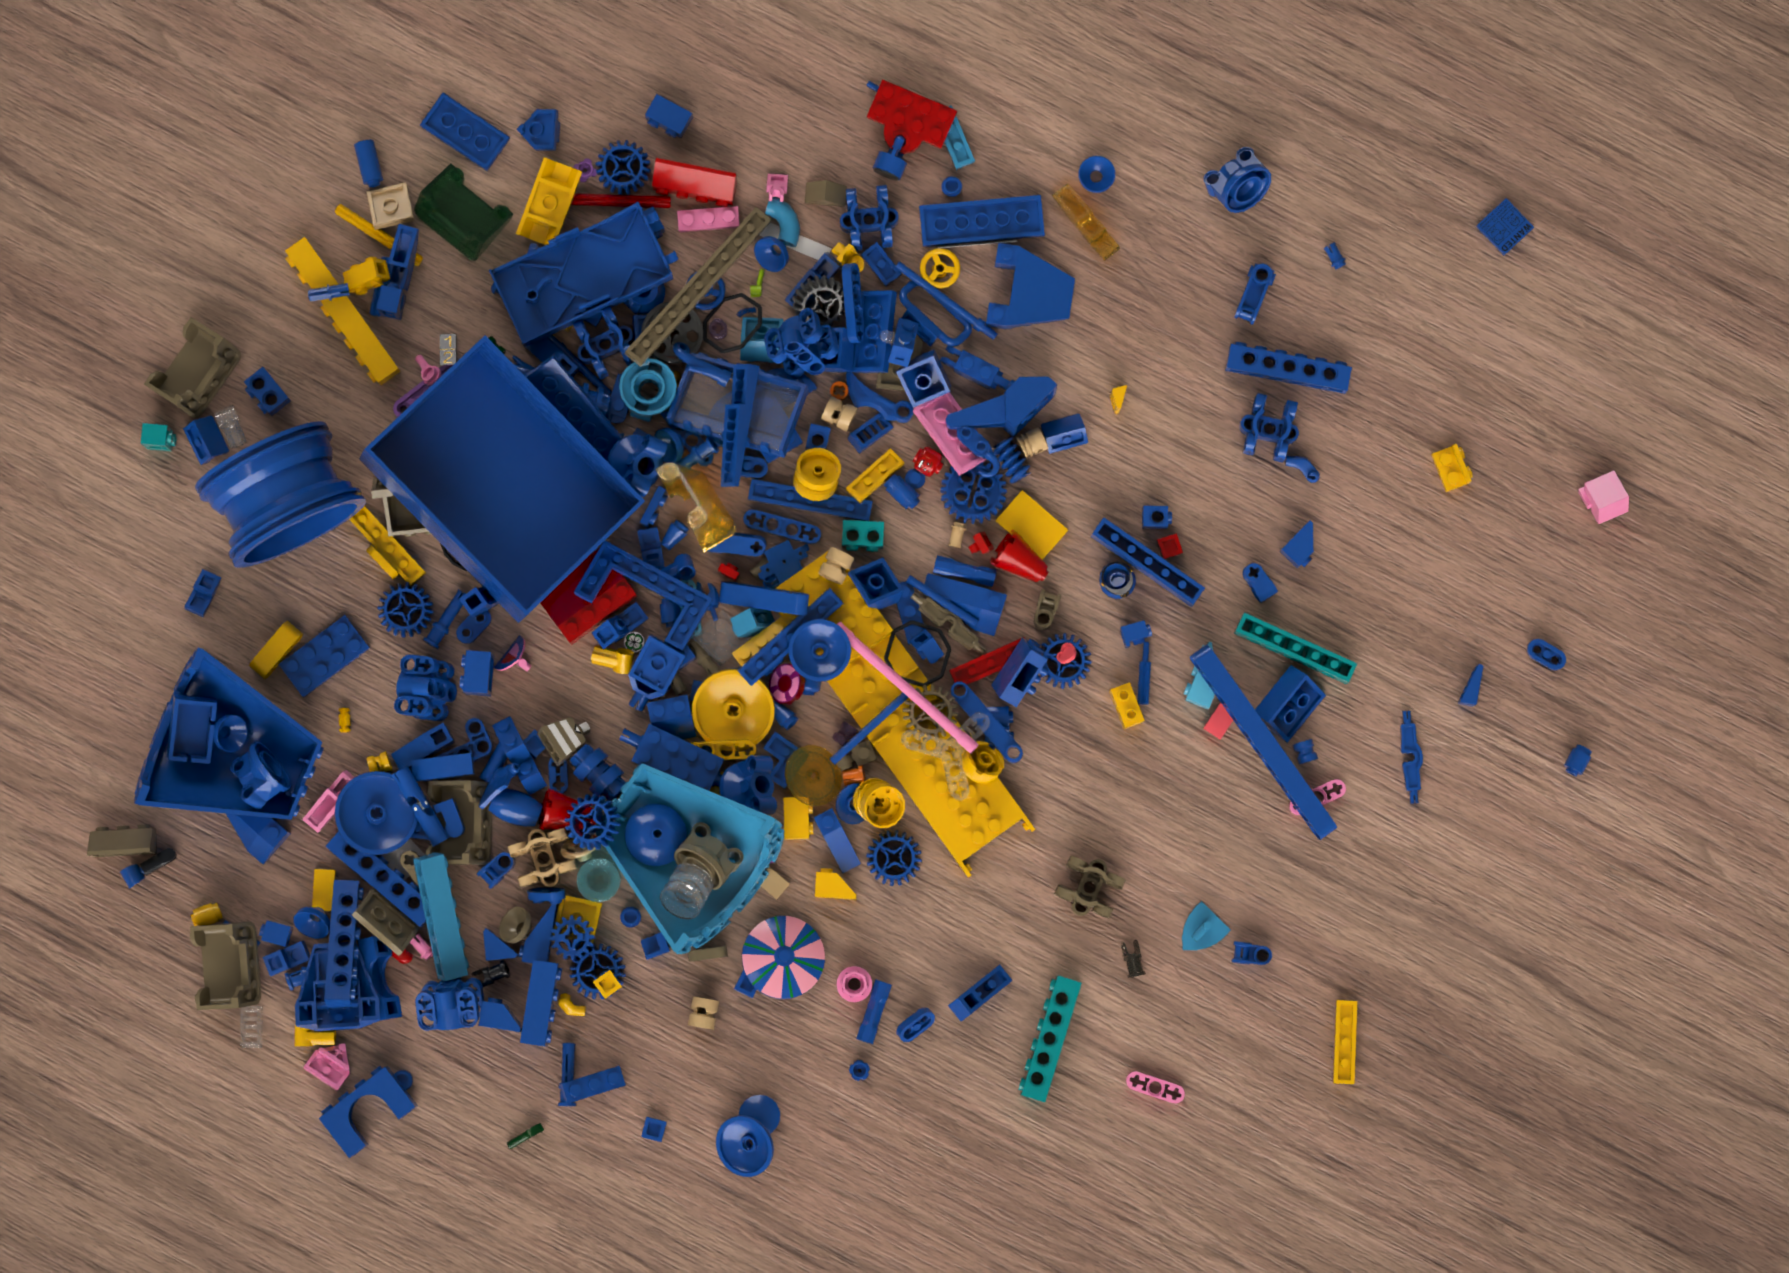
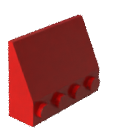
(577, 616)

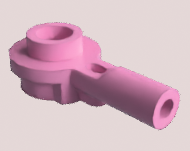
(429, 373)

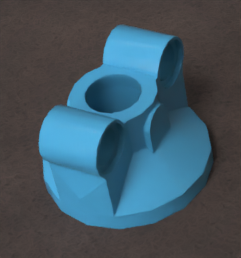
(650, 372)

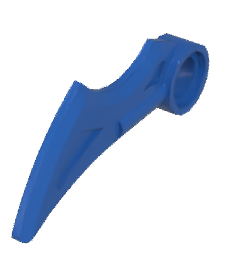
(863, 396)

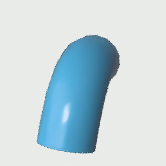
(787, 221)

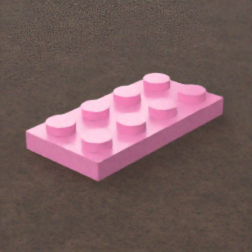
(933, 418)

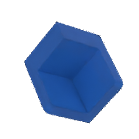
(655, 946)

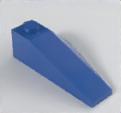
(977, 601)
(259, 835)

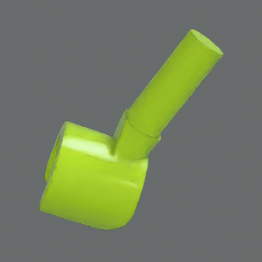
(756, 290)

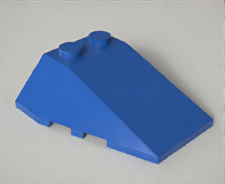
(311, 1008)

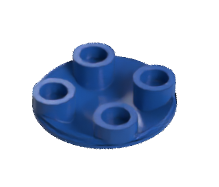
(762, 1109)

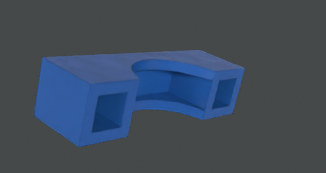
(375, 956)

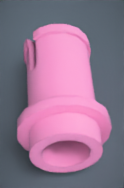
(422, 947)

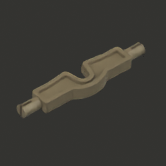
(940, 616)

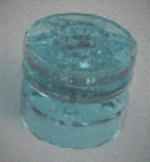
(586, 879)

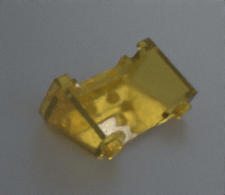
(710, 519)

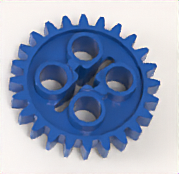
(991, 496)

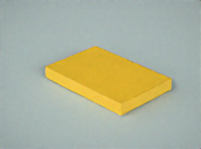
(1032, 524)

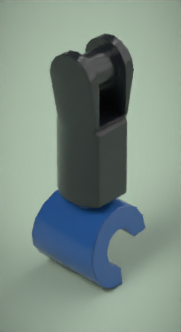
(135, 874)

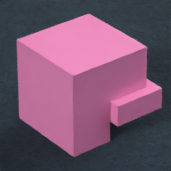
(1605, 497)

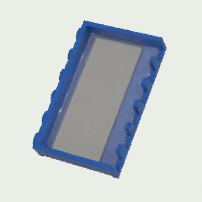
(774, 415)

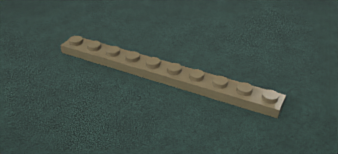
(698, 286)

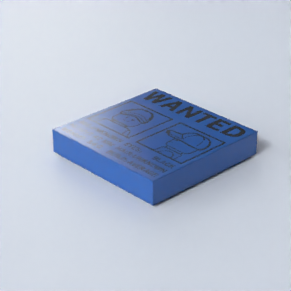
(1505, 226)

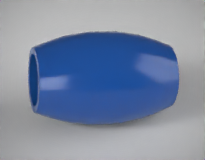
(516, 808)

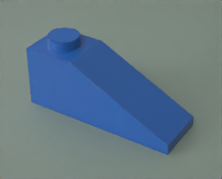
(837, 840)
(538, 943)
(980, 993)

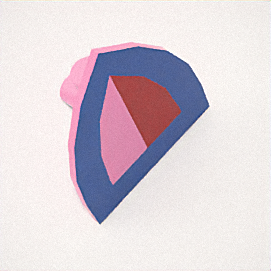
(514, 656)

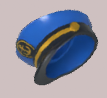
(1117, 580)

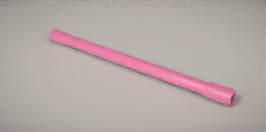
(960, 736)

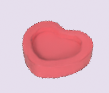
(1067, 653)

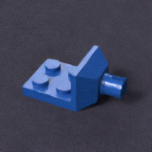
(654, 671)

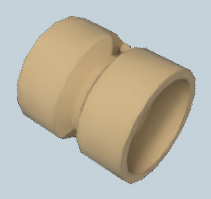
(846, 415)
(836, 565)
(701, 1020)

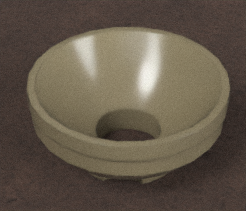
(512, 923)

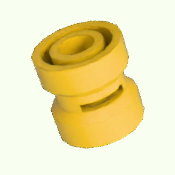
(383, 761)

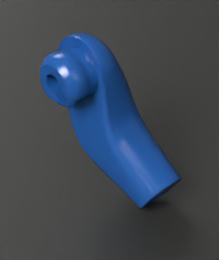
(1305, 466)

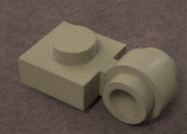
(861, 754)

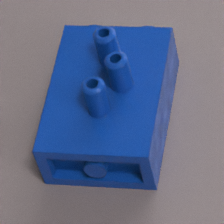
(1020, 672)

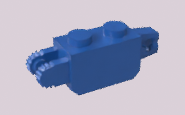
(975, 369)

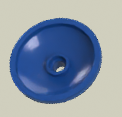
(816, 635)
(643, 843)
(737, 1151)

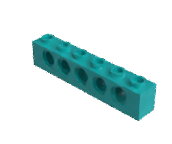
(1295, 648)
(1071, 989)

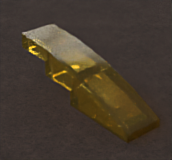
(1085, 221)

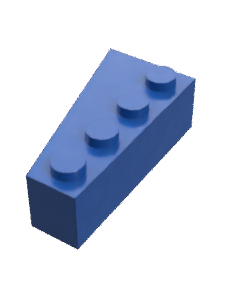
(540, 1003)

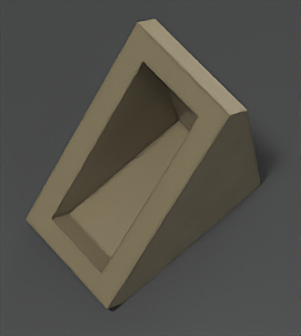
(825, 193)

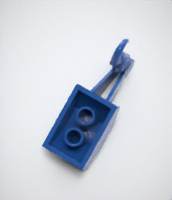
(1012, 411)

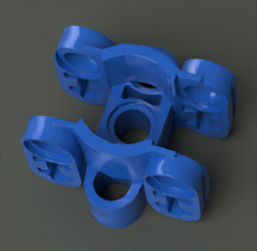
(879, 213)
(593, 345)
(801, 345)
(1278, 437)
(425, 688)
(449, 1004)

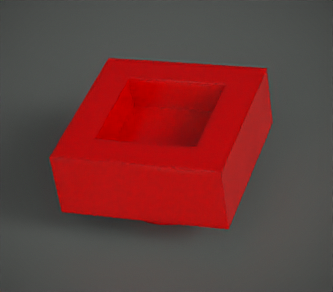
(1169, 546)
(729, 571)

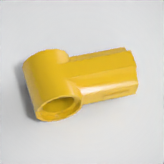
(618, 659)
(309, 1037)

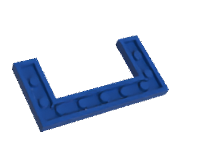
(693, 601)

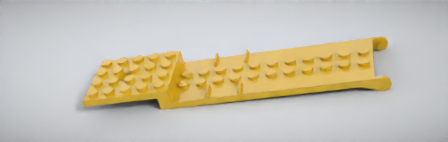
(865, 692)

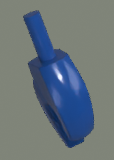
(713, 593)

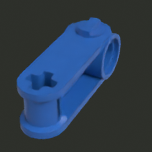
(1254, 293)
(741, 544)

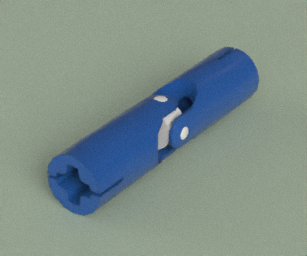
(422, 809)

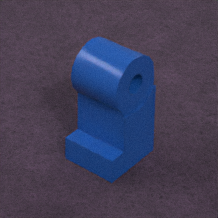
(454, 822)

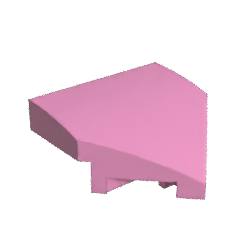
(329, 1065)

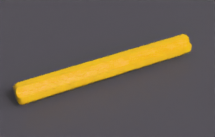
(368, 228)

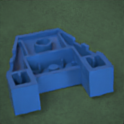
(1037, 294)

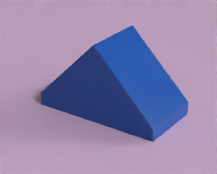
(497, 949)

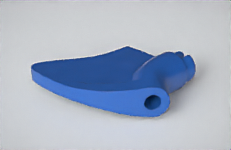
(498, 782)

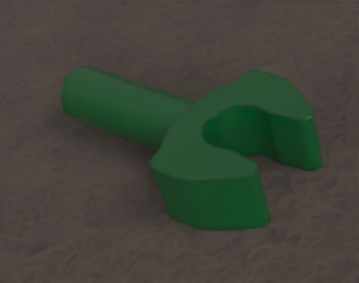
(525, 1136)

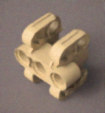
(536, 849)

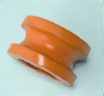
(840, 384)

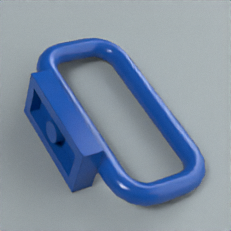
(927, 329)

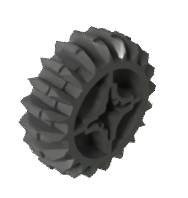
(834, 296)

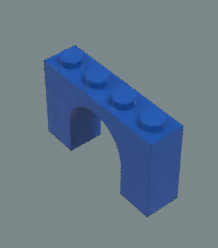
(339, 1118)

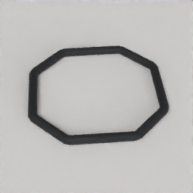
(747, 338)
(927, 627)

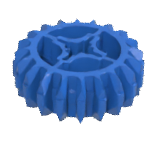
(629, 160)
(397, 611)
(1073, 664)
(595, 814)
(906, 844)
(594, 953)

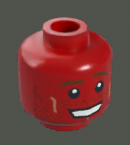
(928, 461)

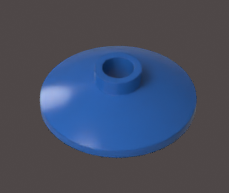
(843, 808)

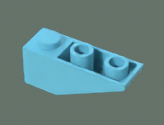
(1199, 691)

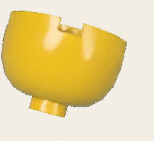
(983, 763)

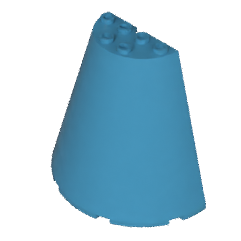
(730, 822)

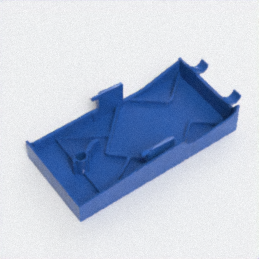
(583, 274)

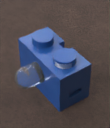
(902, 341)

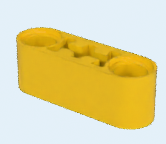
(276, 649)

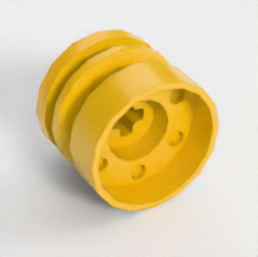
(888, 805)

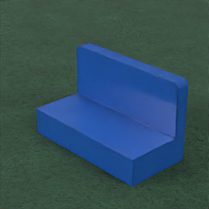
(1064, 433)
(205, 439)

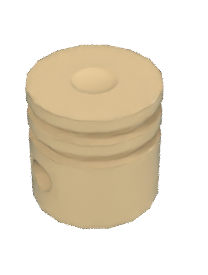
(1032, 442)

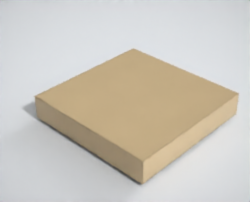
(390, 206)

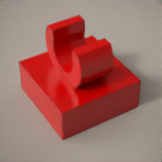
(981, 543)

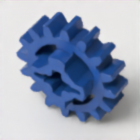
(581, 937)

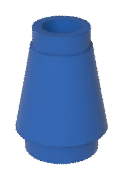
(674, 534)
(784, 716)

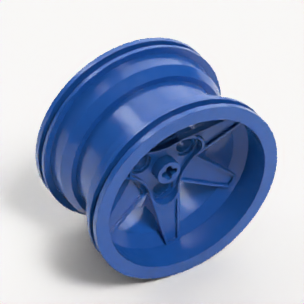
(280, 494)

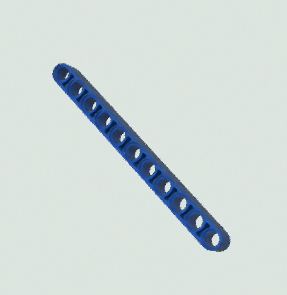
(1263, 742)

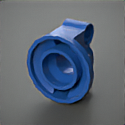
(1239, 182)
(628, 452)
(260, 775)
(750, 784)

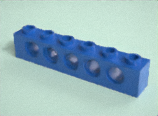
(1257, 369)
(338, 847)
(335, 994)

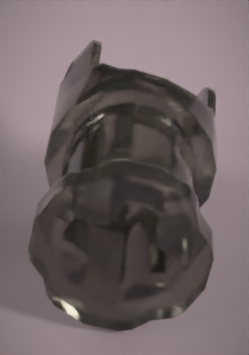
(1133, 960)

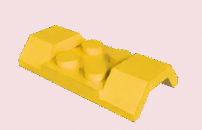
(549, 201)

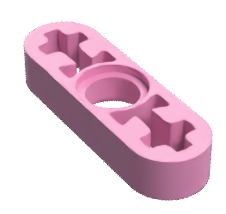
(1328, 785)
(1168, 1097)

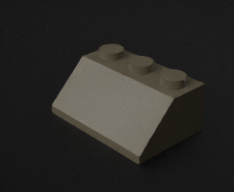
(122, 841)

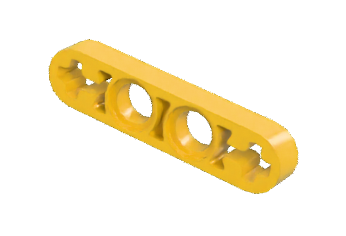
(716, 748)

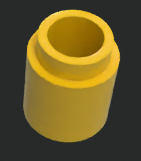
(206, 914)

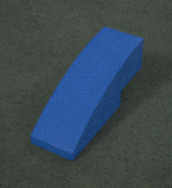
(403, 256)
(826, 265)
(443, 767)

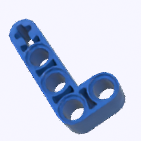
(475, 740)

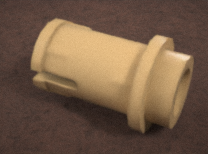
(957, 534)

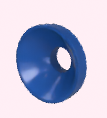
(1099, 164)
(768, 257)
(674, 442)
(236, 733)
(311, 925)

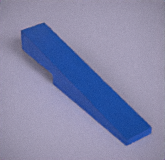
(737, 422)

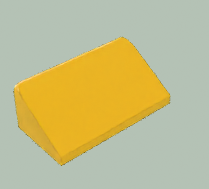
(1116, 397)

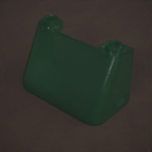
(460, 214)

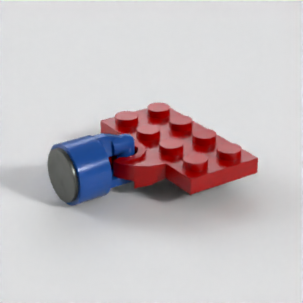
(907, 123)

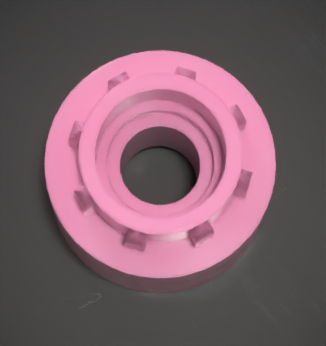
(848, 974)

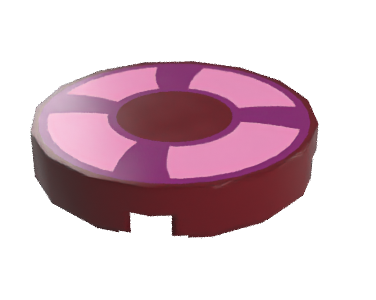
(786, 684)

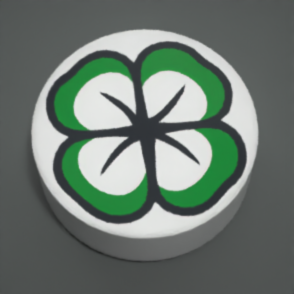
(634, 641)

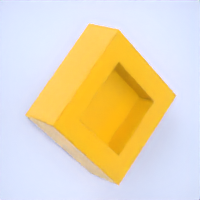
(607, 984)

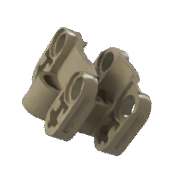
(1088, 876)

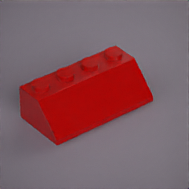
(694, 182)

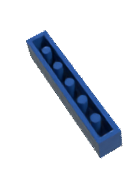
(1147, 562)

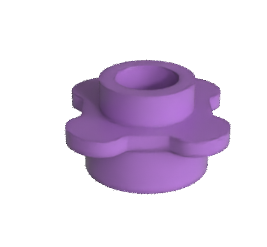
(586, 164)

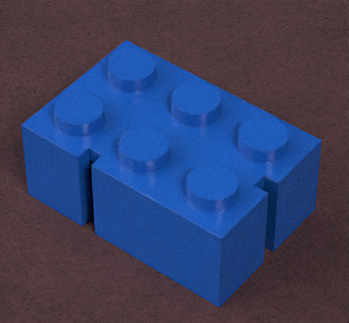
(191, 729)

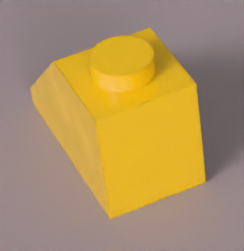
(832, 886)

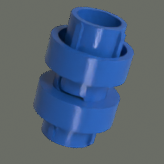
(591, 765)

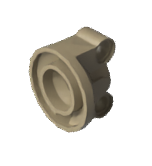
(708, 854)

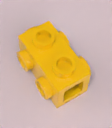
(366, 275)

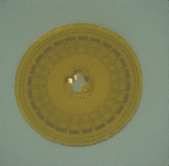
(798, 773)

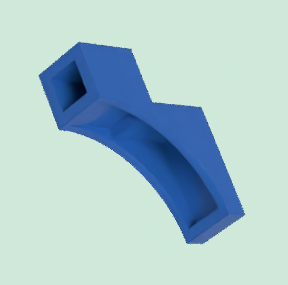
(518, 753)

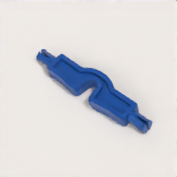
(1411, 768)

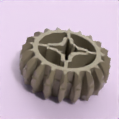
(945, 703)

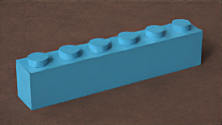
(440, 916)

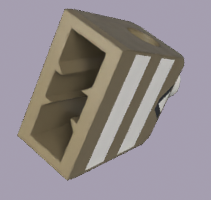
(563, 738)

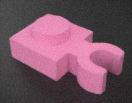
(777, 186)

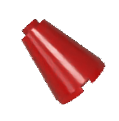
(1019, 558)
(555, 811)

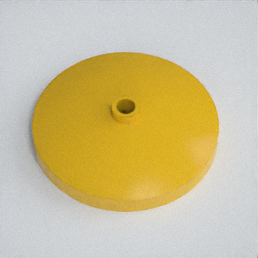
(718, 722)

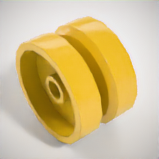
(817, 474)

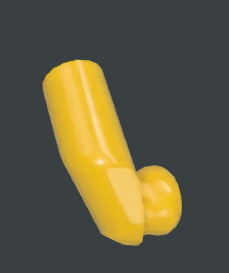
(568, 1007)

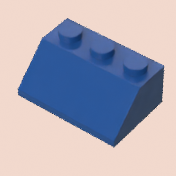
(1289, 703)

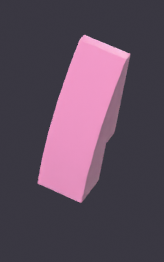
(324, 808)

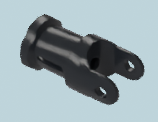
(493, 973)

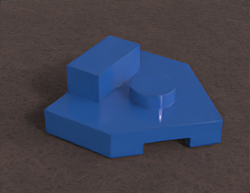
(542, 129)

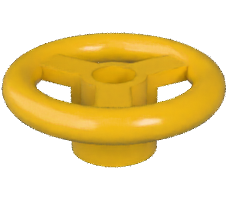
(947, 269)

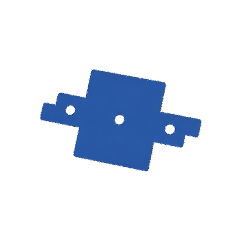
(779, 553)

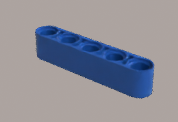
(764, 598)

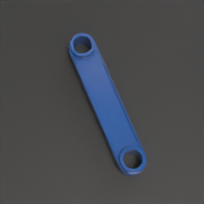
(996, 732)

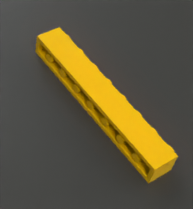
(343, 312)

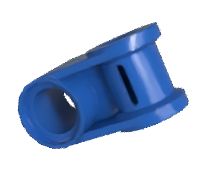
(1262, 585)
(495, 870)
(1249, 953)

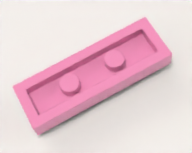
(708, 219)

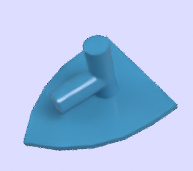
(1202, 929)

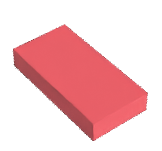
(1218, 722)

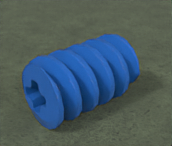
(1011, 460)

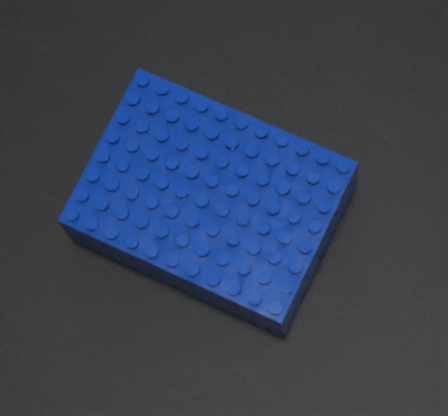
(501, 479)

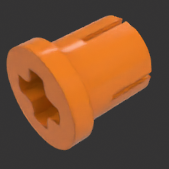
(854, 775)

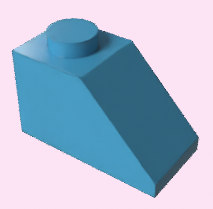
(751, 622)

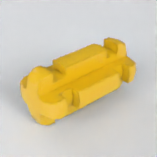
(344, 720)

